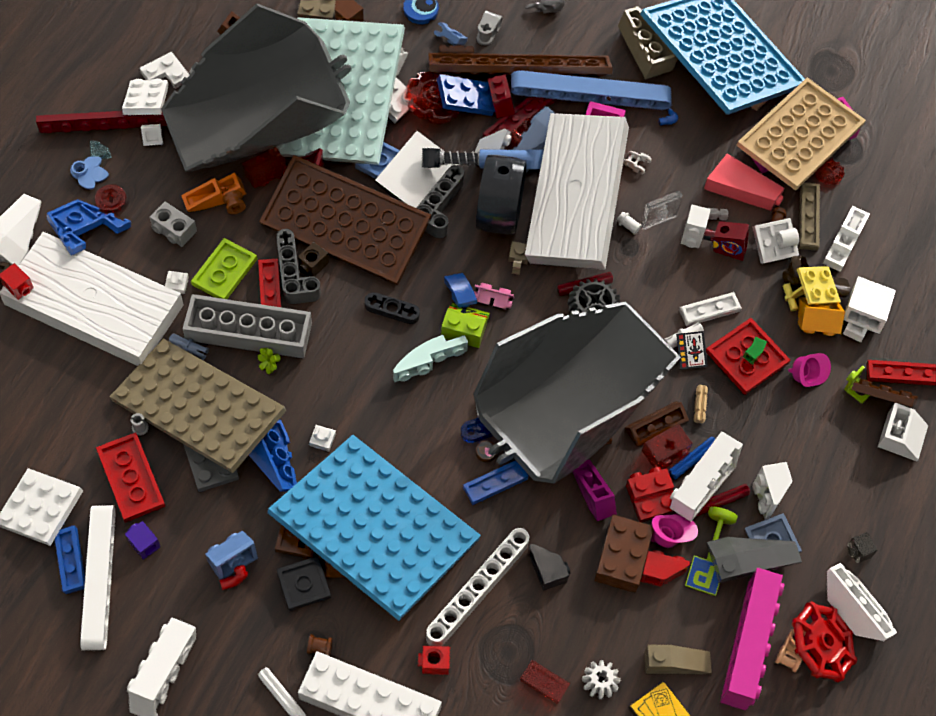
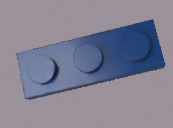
(495, 482)
(70, 560)

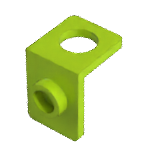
(854, 376)

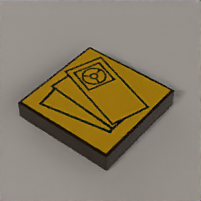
(658, 702)

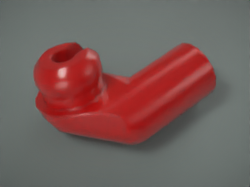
(234, 580)

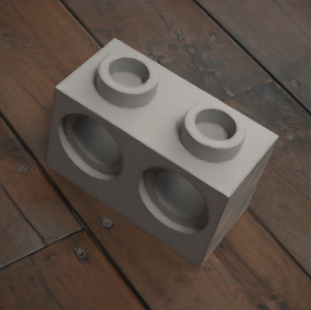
(175, 221)

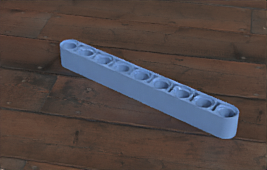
(590, 89)

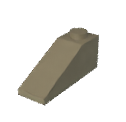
(676, 660)

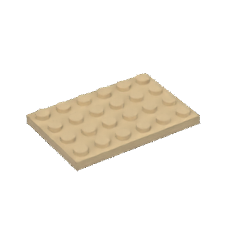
(801, 133)

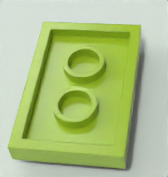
(224, 269)

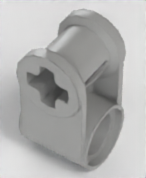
(488, 28)

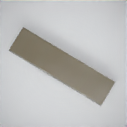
(809, 216)

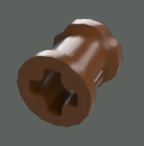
(319, 645)

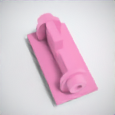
(501, 296)

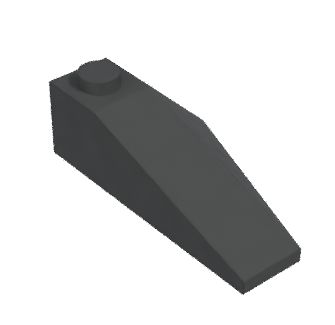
(740, 557)

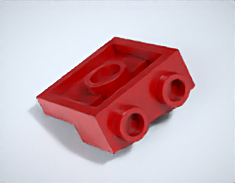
(651, 493)

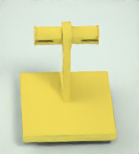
(816, 285)

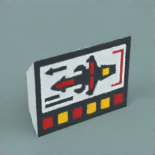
(691, 350)

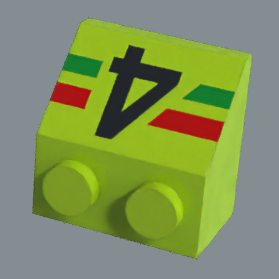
(465, 321)

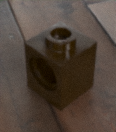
(316, 253)

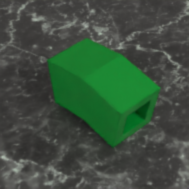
(755, 351)

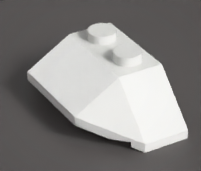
(857, 605)

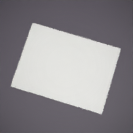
(405, 172)

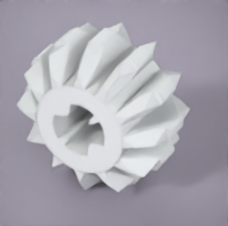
(608, 684)

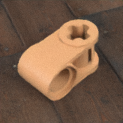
(787, 655)

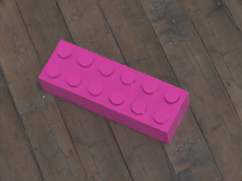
(752, 639)

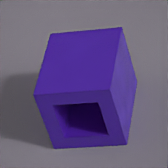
(142, 539)

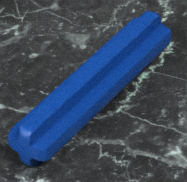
(691, 459)

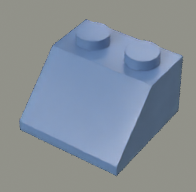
(235, 551)

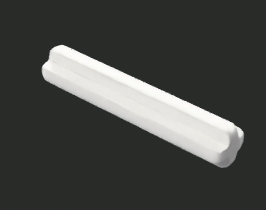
(280, 693)

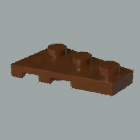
(885, 392)

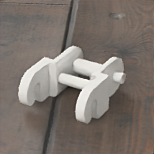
(639, 157)

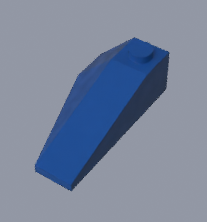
(274, 458)

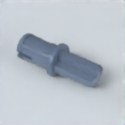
(189, 346)

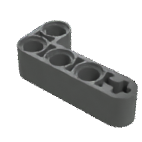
(442, 199)
(290, 266)

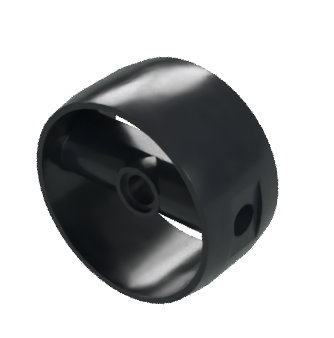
(501, 194)

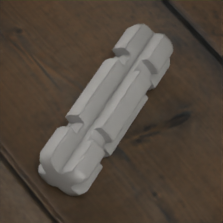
(714, 214)

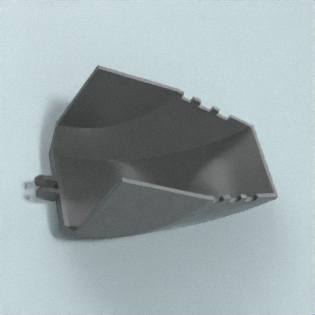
(255, 91)
(569, 386)

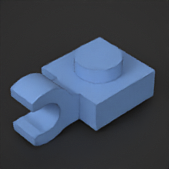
(453, 36)

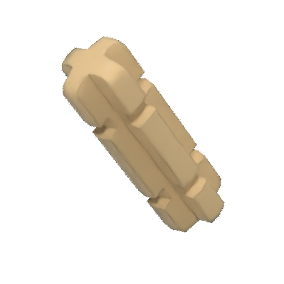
(700, 404)

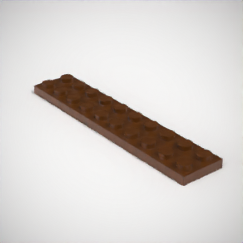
(508, 63)

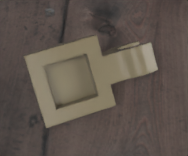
(517, 255)

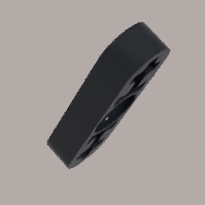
(407, 308)

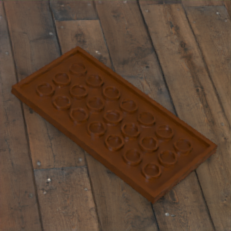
(346, 219)

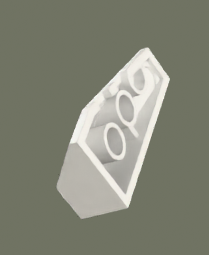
(17, 229)

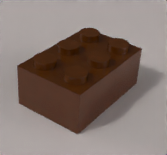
(624, 553)

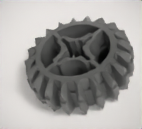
(590, 295)

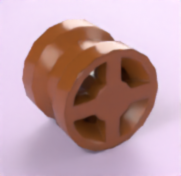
(234, 202)

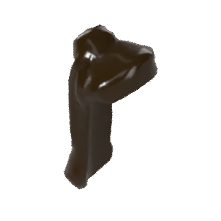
(791, 276)

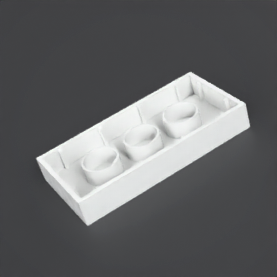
(577, 191)
(95, 300)

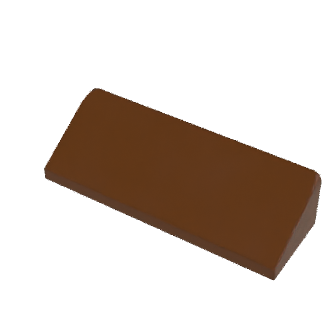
(657, 423)

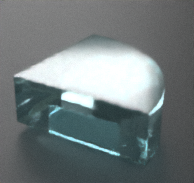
(99, 150)

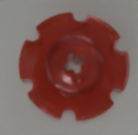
(426, 99)

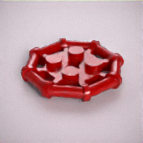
(832, 651)

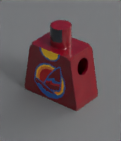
(729, 239)

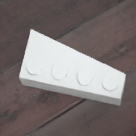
(706, 476)
(160, 667)

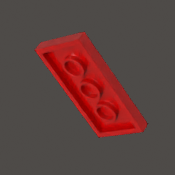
(130, 477)

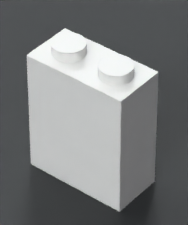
(869, 305)

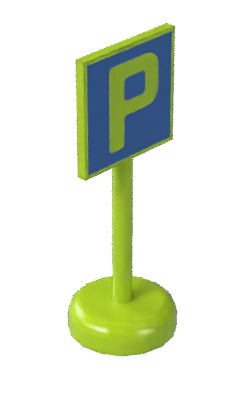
(702, 572)

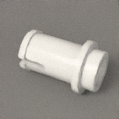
(629, 223)

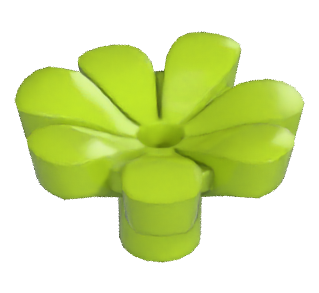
(268, 360)

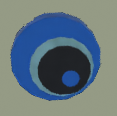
(421, 10)

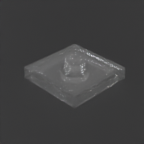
(661, 210)

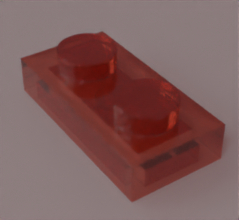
(545, 681)

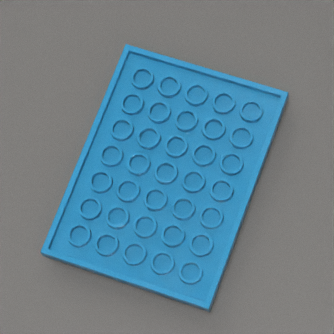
(723, 51)
(374, 526)

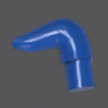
(668, 120)

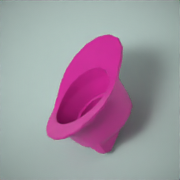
(811, 369)
(672, 529)

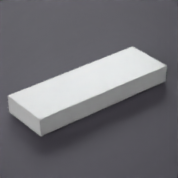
(710, 309)

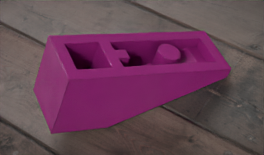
(595, 491)

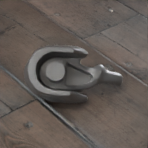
(548, 5)

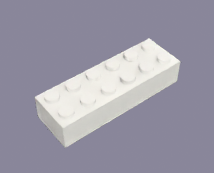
(356, 692)

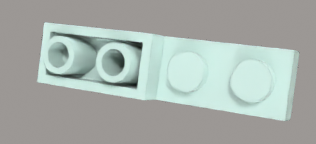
(421, 358)

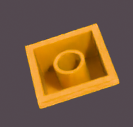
(820, 318)

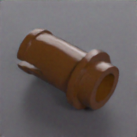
(778, 214)

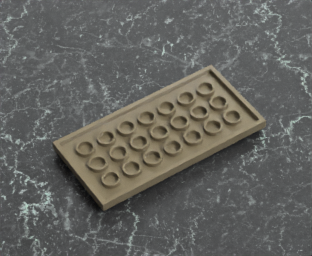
(198, 405)

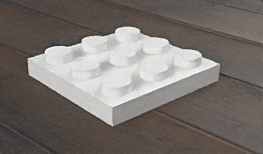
(39, 506)

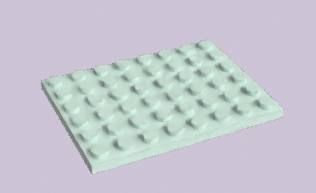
(374, 59)

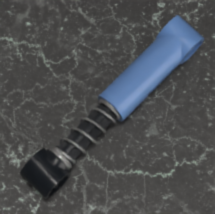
(436, 158)

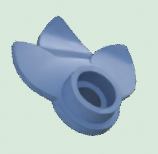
(90, 172)

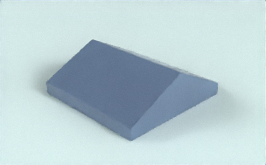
(772, 529)

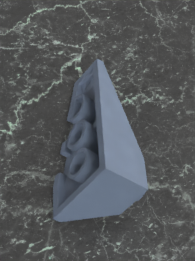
(536, 134)

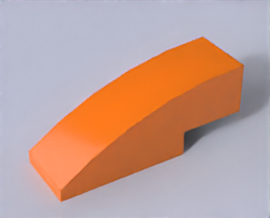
(211, 193)

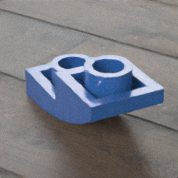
(461, 290)

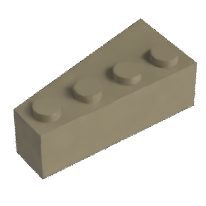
(645, 45)

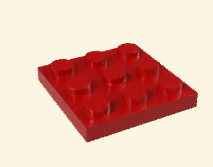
(729, 354)

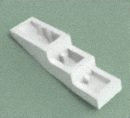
(846, 238)

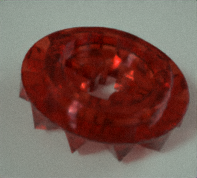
(828, 177)
(103, 194)

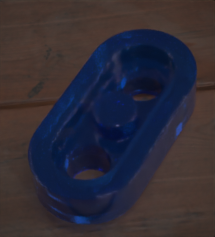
(478, 428)

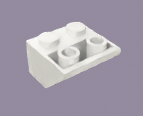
(903, 432)
(771, 487)

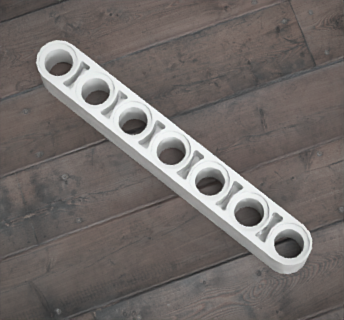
(98, 578)
(474, 597)

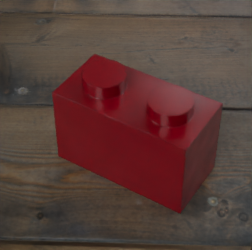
(501, 96)

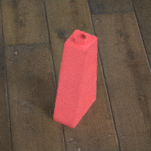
(744, 184)

